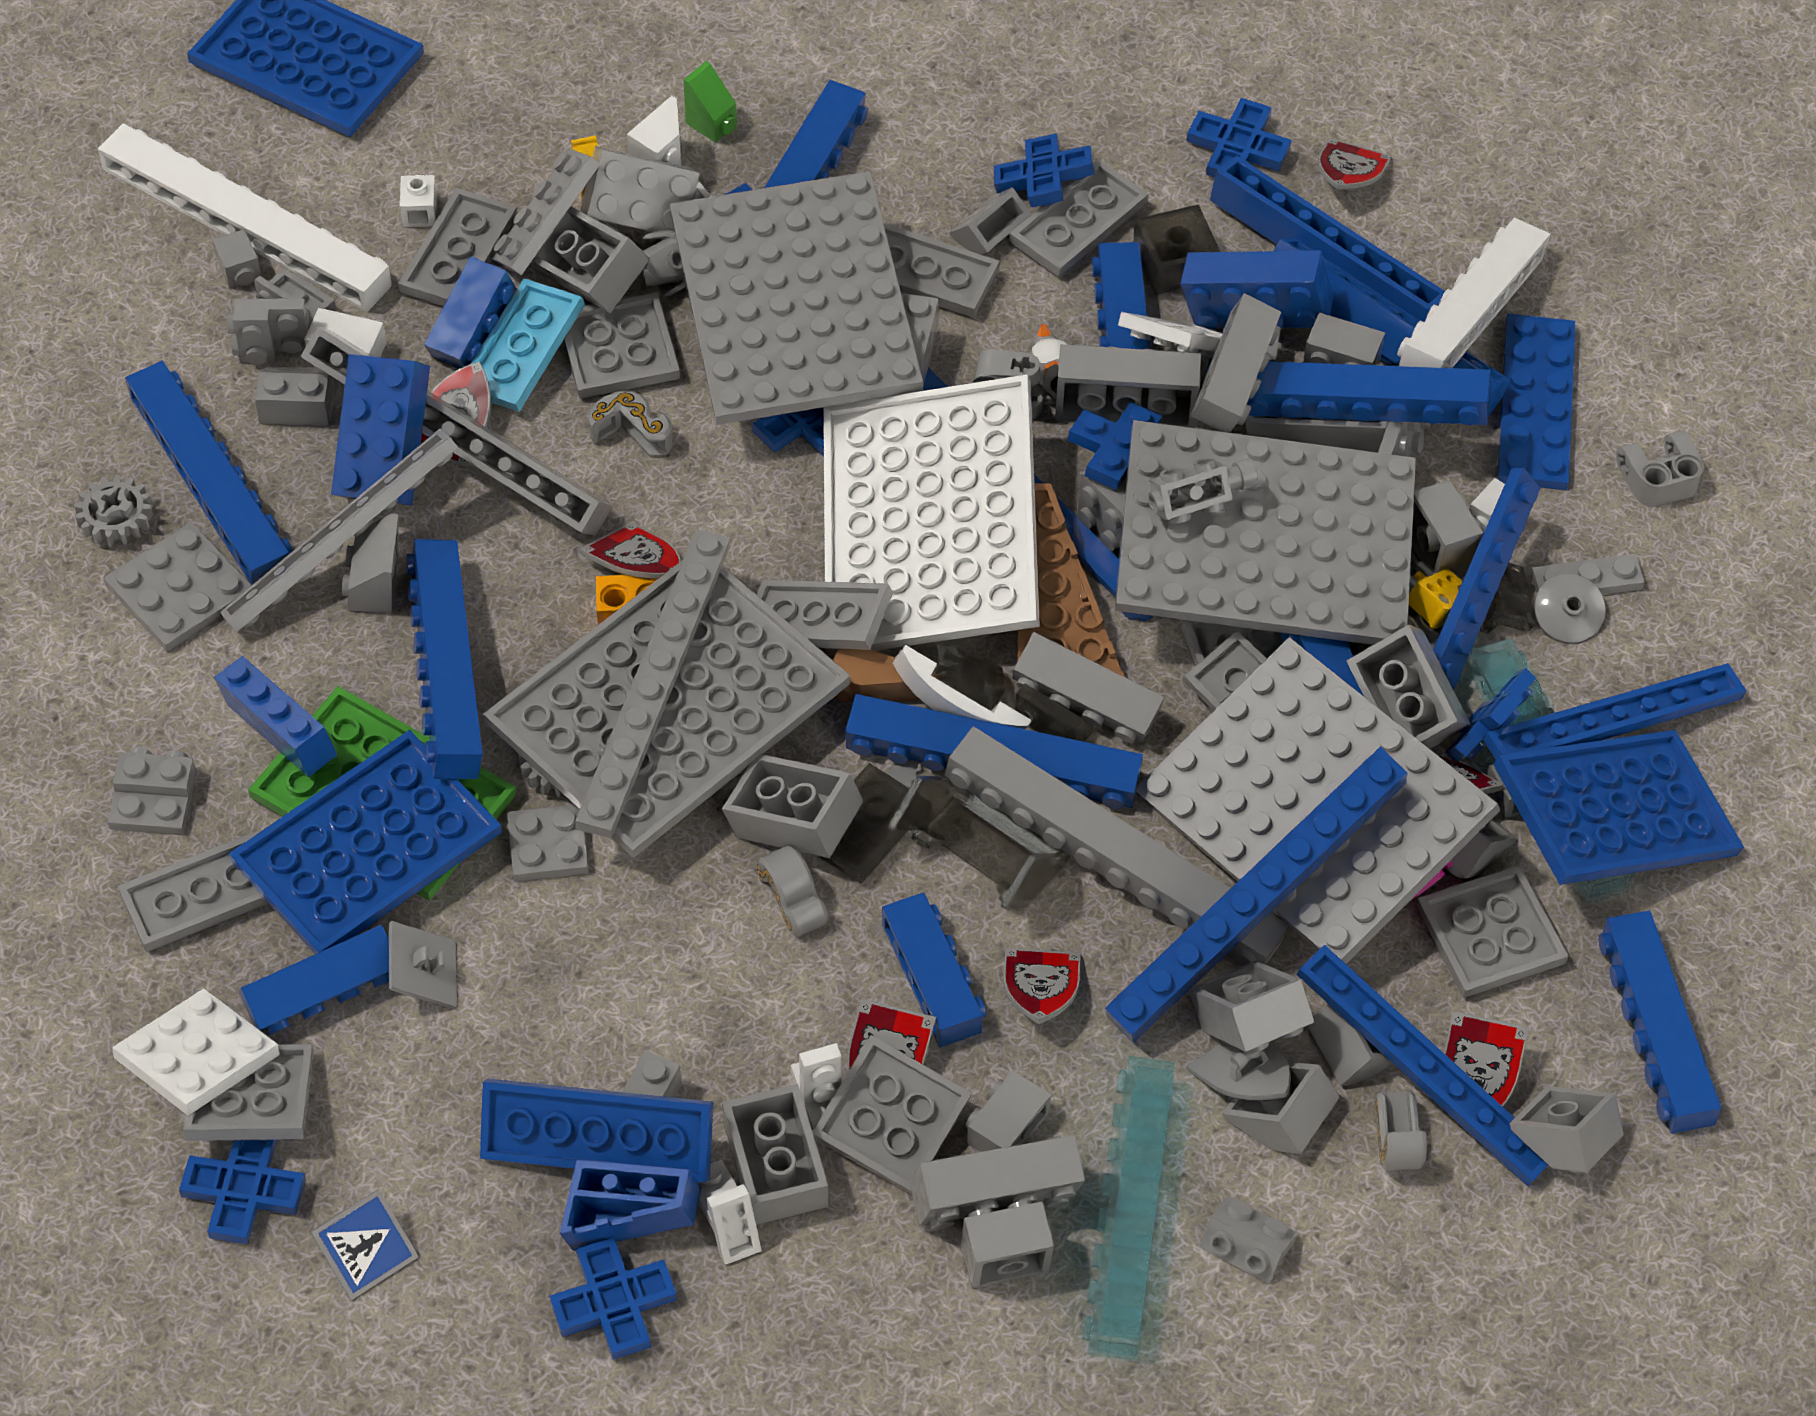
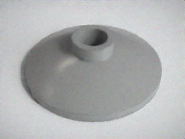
(1560, 621)

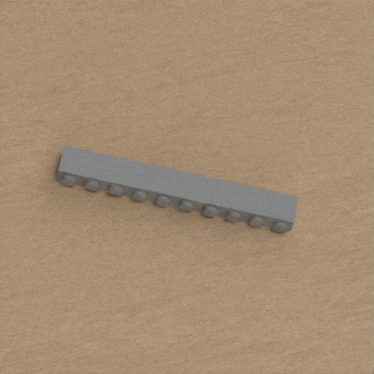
(481, 446)
(1098, 839)

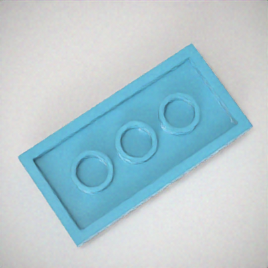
(526, 340)

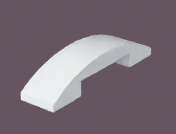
(916, 674)

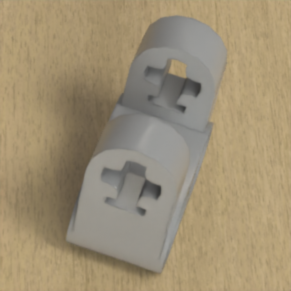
(1002, 364)
(1663, 479)

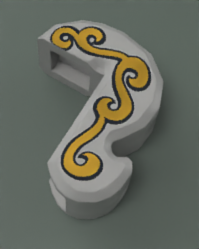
(631, 413)
(793, 890)
(1399, 1138)

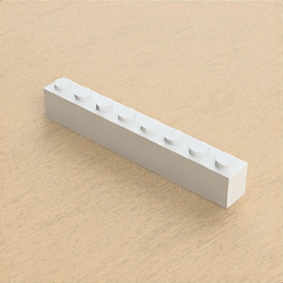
(1475, 297)

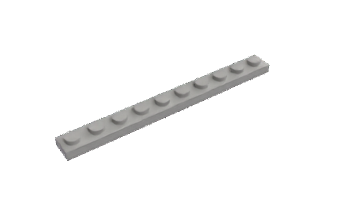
(652, 684)

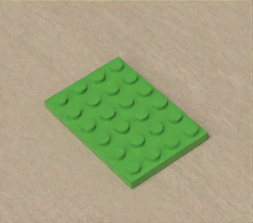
(356, 734)

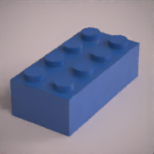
(1282, 279)
(378, 421)

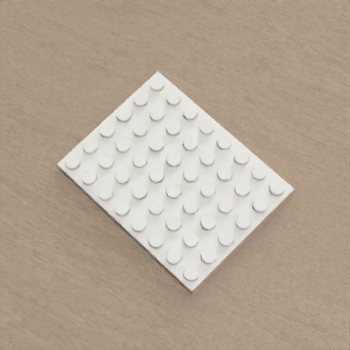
(938, 507)

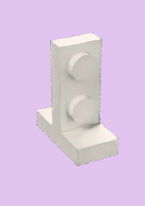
(818, 1078)
(729, 1215)

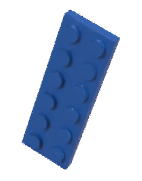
(1538, 399)
(572, 1124)

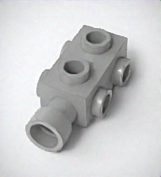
(1190, 497)

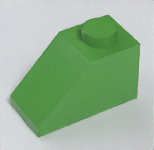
(708, 103)

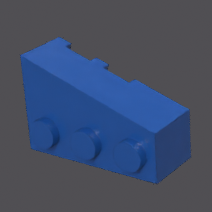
(470, 313)
(626, 1202)

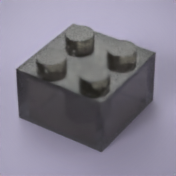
(1166, 242)

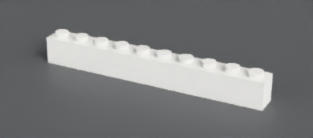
(231, 208)

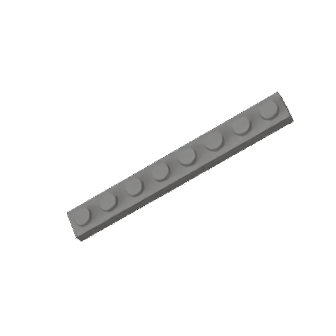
(329, 538)

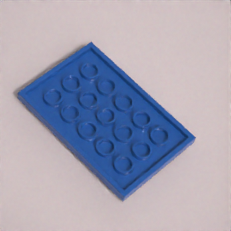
(308, 58)
(1617, 806)
(364, 844)

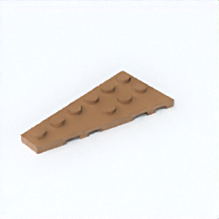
(1065, 597)

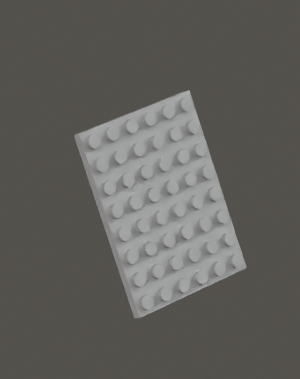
(795, 298)
(1300, 553)
(734, 699)
(1276, 757)

